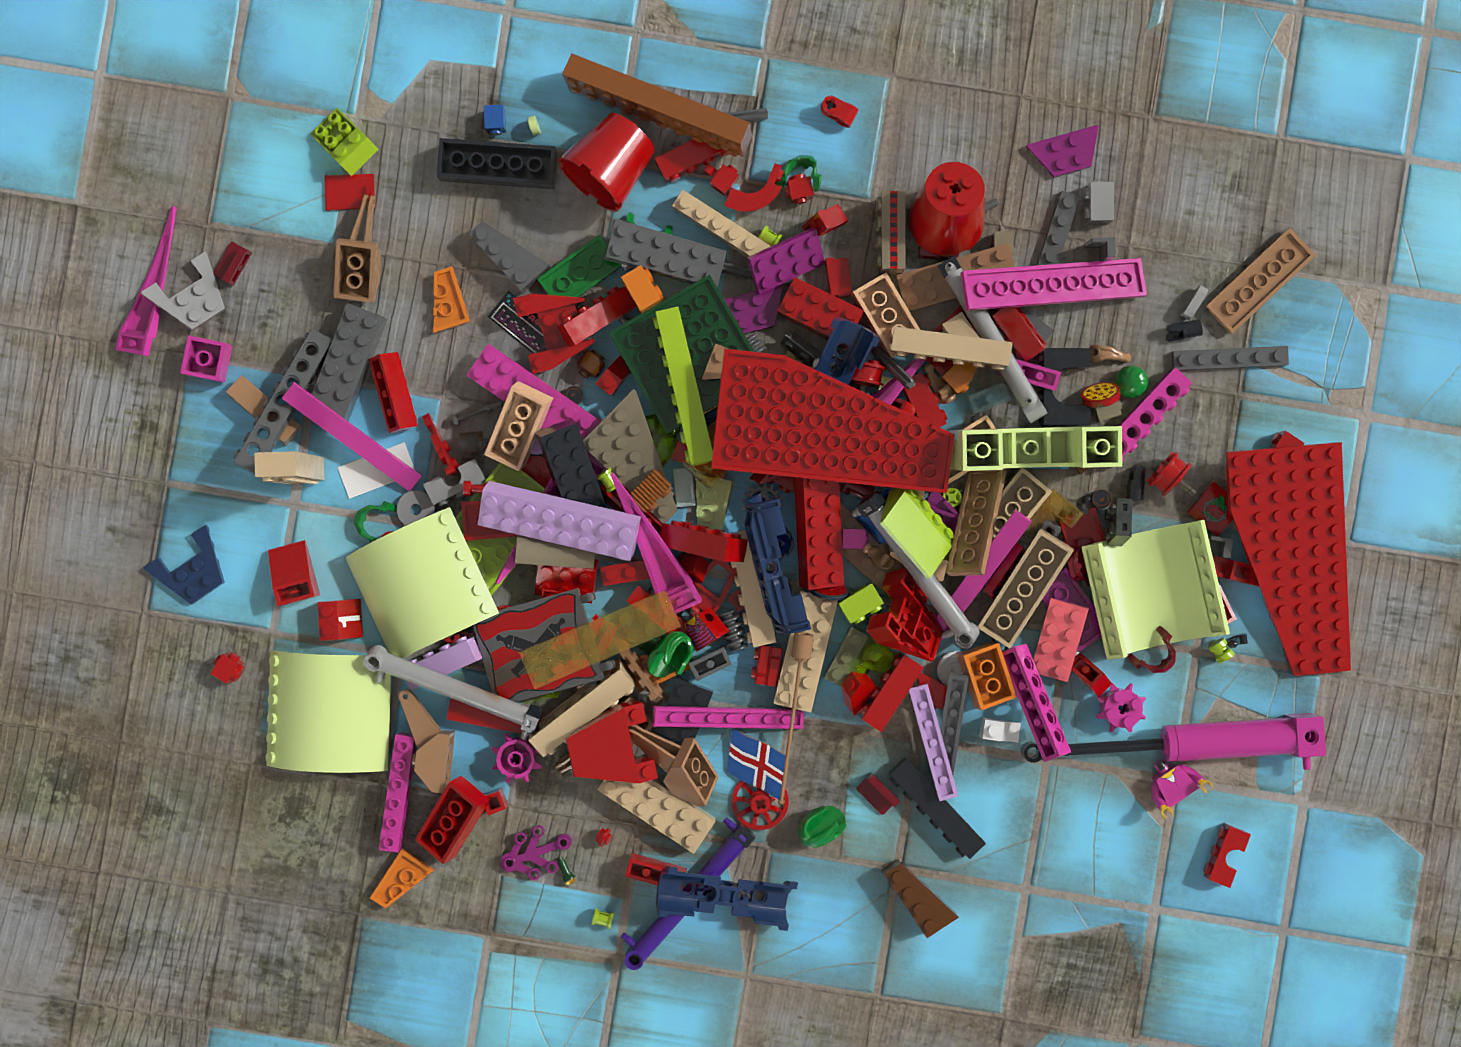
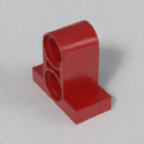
(826, 220)

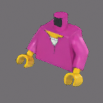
(1174, 784)

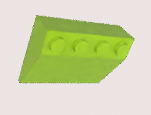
(916, 529)

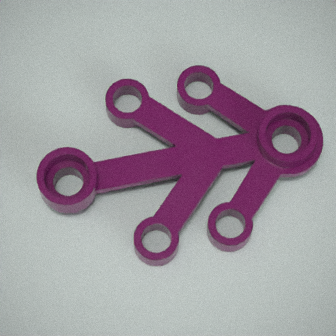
(533, 853)

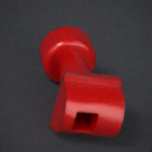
(468, 488)

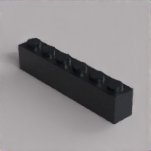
(940, 812)

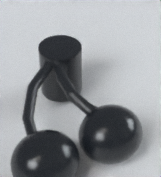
(1082, 507)
(1233, 643)

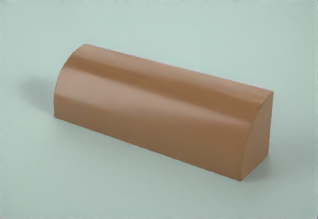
(253, 400)

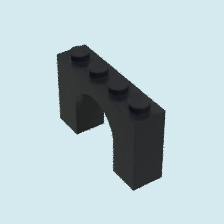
(1059, 413)

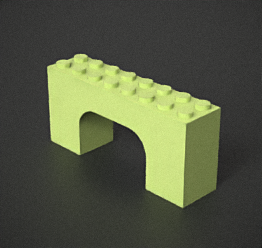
(1037, 448)

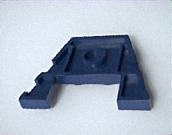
(195, 577)

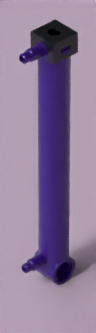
(715, 866)

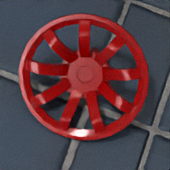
(760, 803)

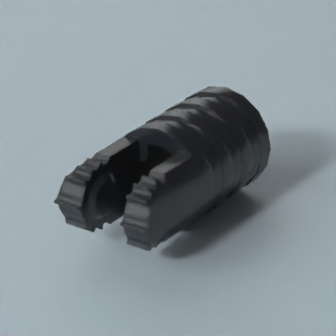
(1184, 330)
(1136, 483)

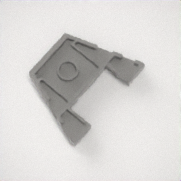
(196, 302)

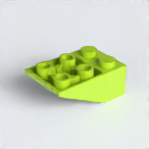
(344, 141)

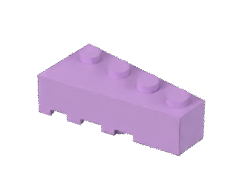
(450, 658)

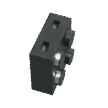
(1119, 522)

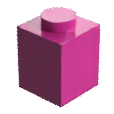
(854, 538)

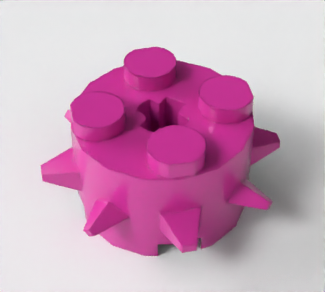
(1117, 718)
(512, 768)

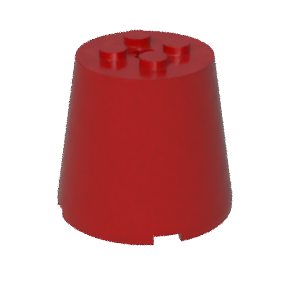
(608, 161)
(949, 210)

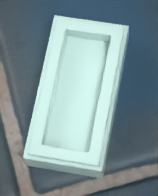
(684, 487)

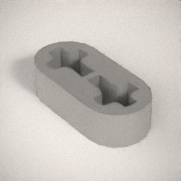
(1194, 302)

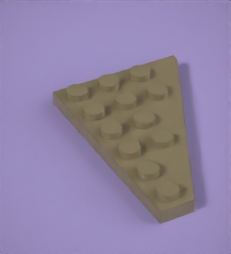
(629, 450)

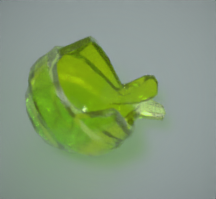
(875, 658)

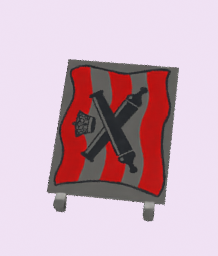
(524, 626)

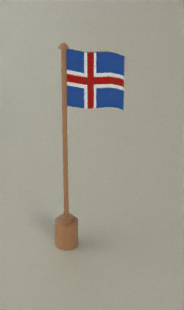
(758, 761)

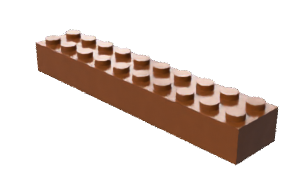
(657, 105)

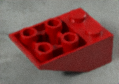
(292, 573)

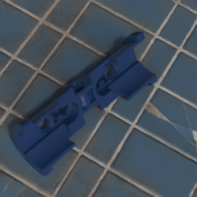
(858, 342)
(763, 525)
(765, 911)

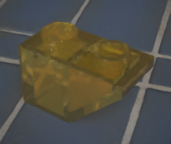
(1061, 509)

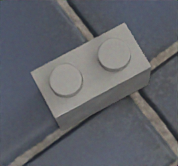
(1099, 202)

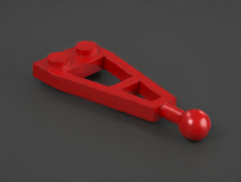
(709, 600)

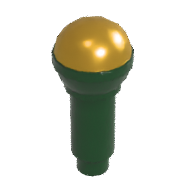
(568, 877)

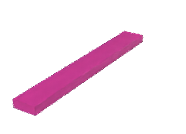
(351, 436)
(999, 548)
(725, 717)

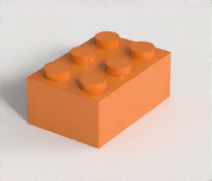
(641, 288)
(988, 675)

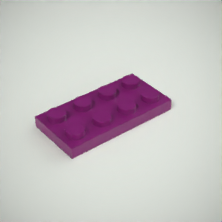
(786, 260)
(1068, 590)

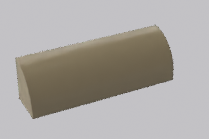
(541, 552)

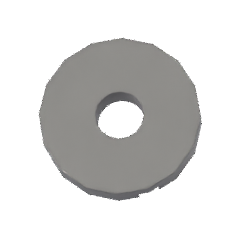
(408, 500)

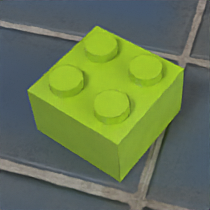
(860, 603)

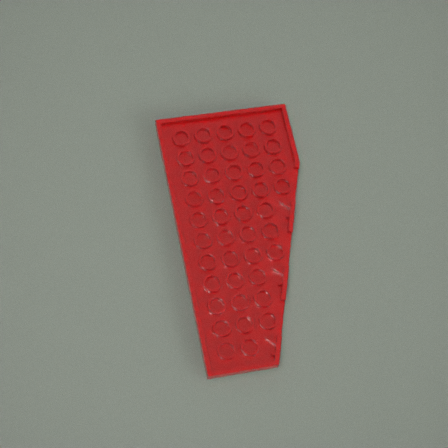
(810, 426)
(1295, 541)

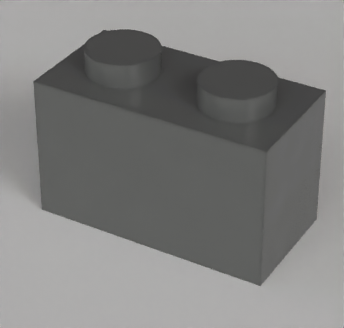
(710, 663)

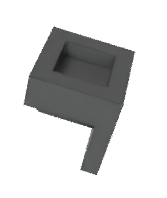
(1221, 546)

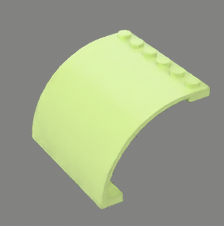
(1152, 582)
(421, 583)
(326, 714)

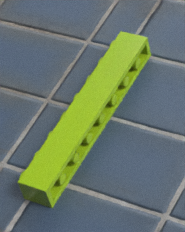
(685, 387)

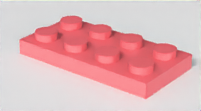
(1059, 639)

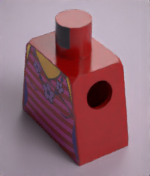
(704, 627)

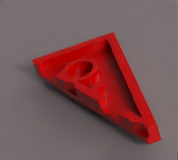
(441, 446)

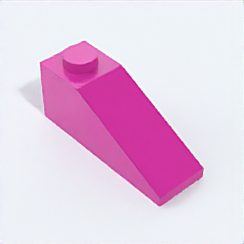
(1039, 375)

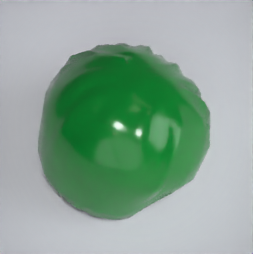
(1131, 381)

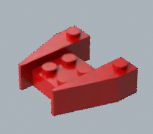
(550, 311)

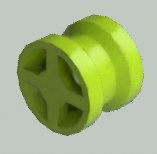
(953, 496)

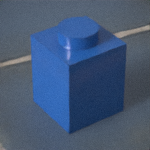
(495, 119)

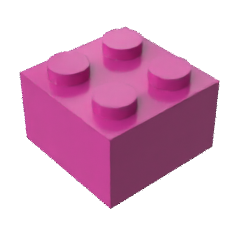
(206, 359)

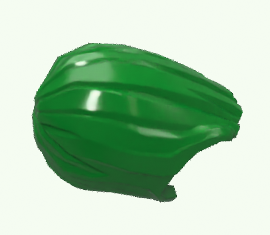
(670, 654)
(821, 826)

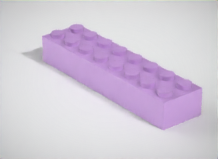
(559, 520)

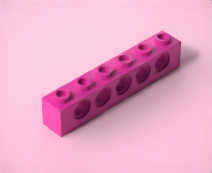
(1178, 383)
(1035, 703)
(398, 793)

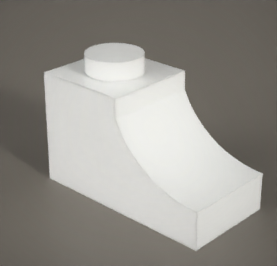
(999, 730)

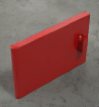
(347, 191)

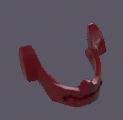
(1074, 565)
(1166, 664)

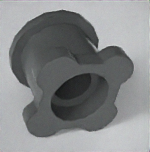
(1056, 529)

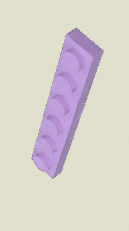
(933, 742)

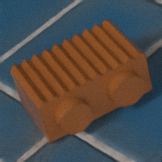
(650, 490)

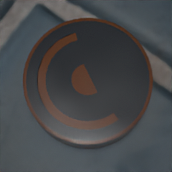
(574, 393)
(1101, 499)

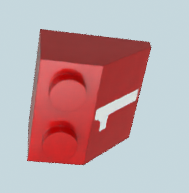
(340, 619)

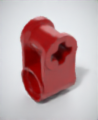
(840, 112)

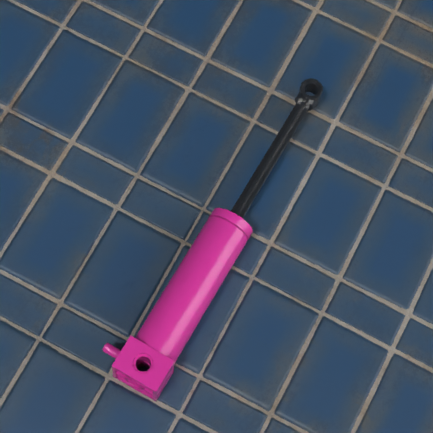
(1294, 735)

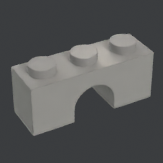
(441, 492)

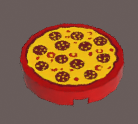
(1100, 393)

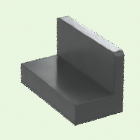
(1106, 247)

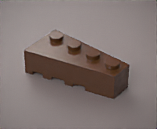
(923, 904)

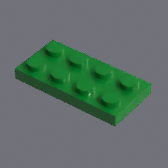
(579, 270)

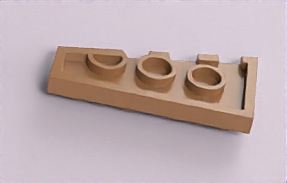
(645, 681)

